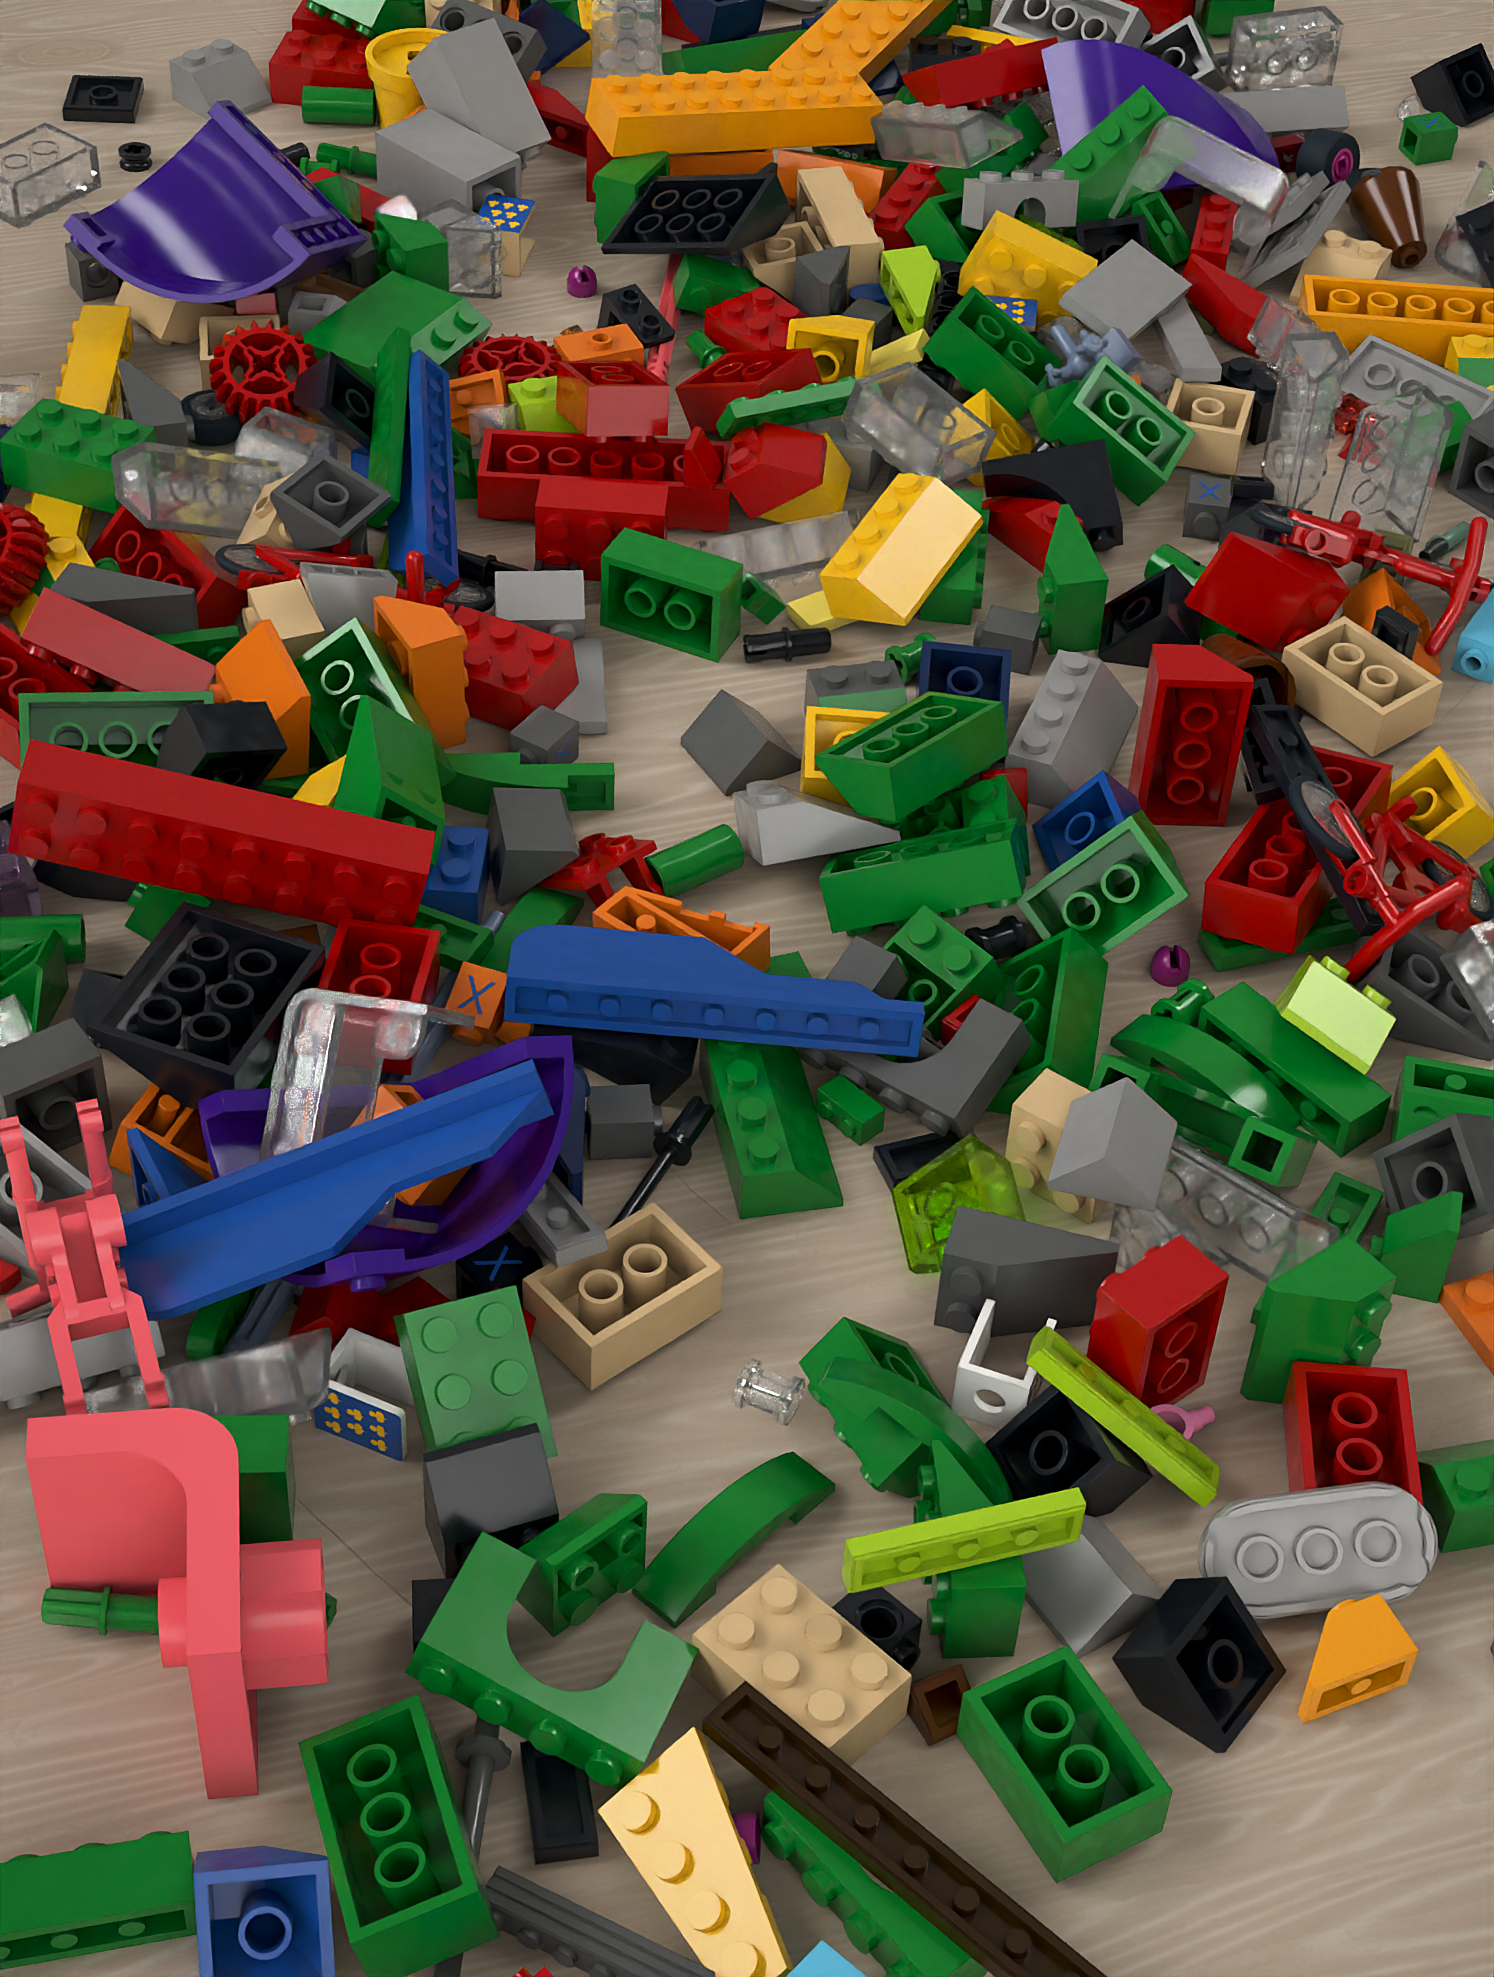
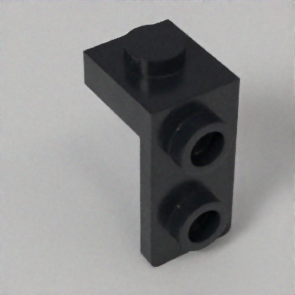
(634, 308)

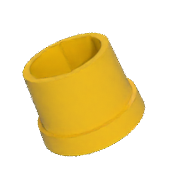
(387, 68)

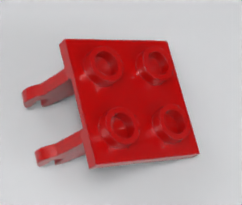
(601, 855)

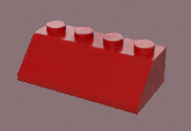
(982, 77)
(902, 202)
(173, 560)
(108, 649)
(1189, 736)

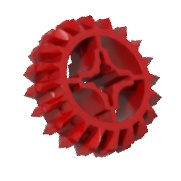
(513, 355)
(264, 360)
(21, 554)

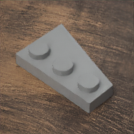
(1299, 197)

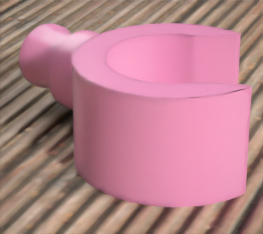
(1185, 1422)

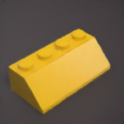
(899, 551)

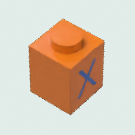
(482, 995)

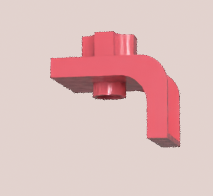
(157, 1513)

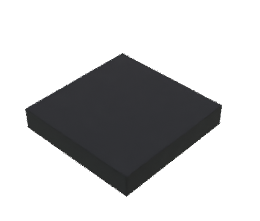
(103, 99)

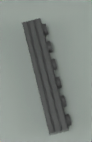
(577, 1934)

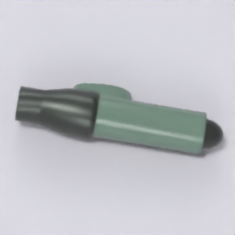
(1441, 544)

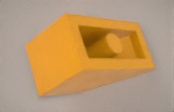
(1357, 1657)

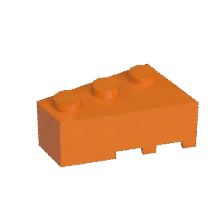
(653, 913)
(168, 1124)

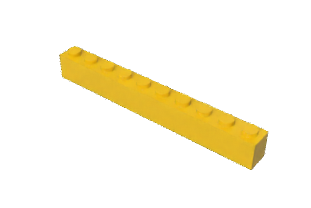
(92, 383)

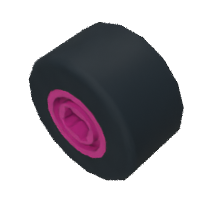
(1329, 152)

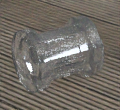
(768, 1392)

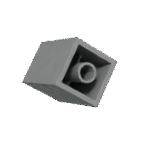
(478, 85)
(443, 160)

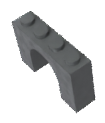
(945, 1089)

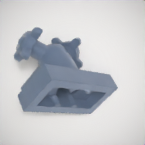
(1083, 357)

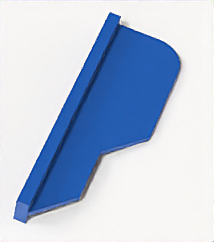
(427, 497)
(695, 992)
(316, 1196)

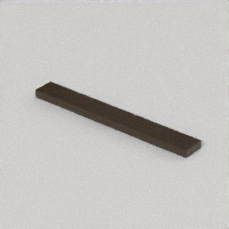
(889, 1841)

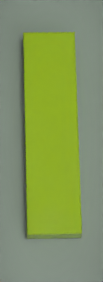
(1124, 1415)
(962, 1540)

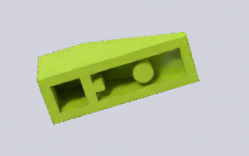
(909, 284)

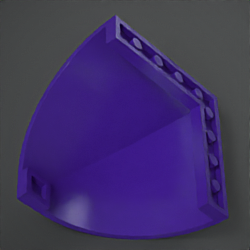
(1097, 76)
(219, 220)
(476, 1210)

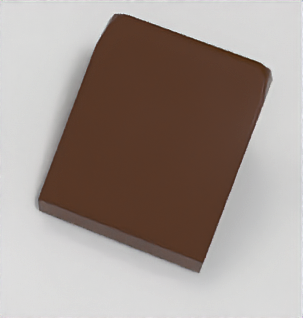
(936, 1703)

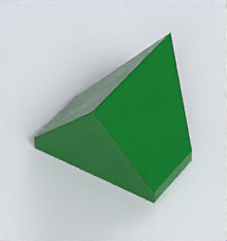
(37, 979)

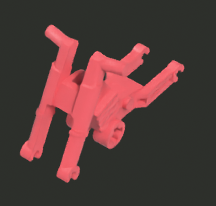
(78, 1261)

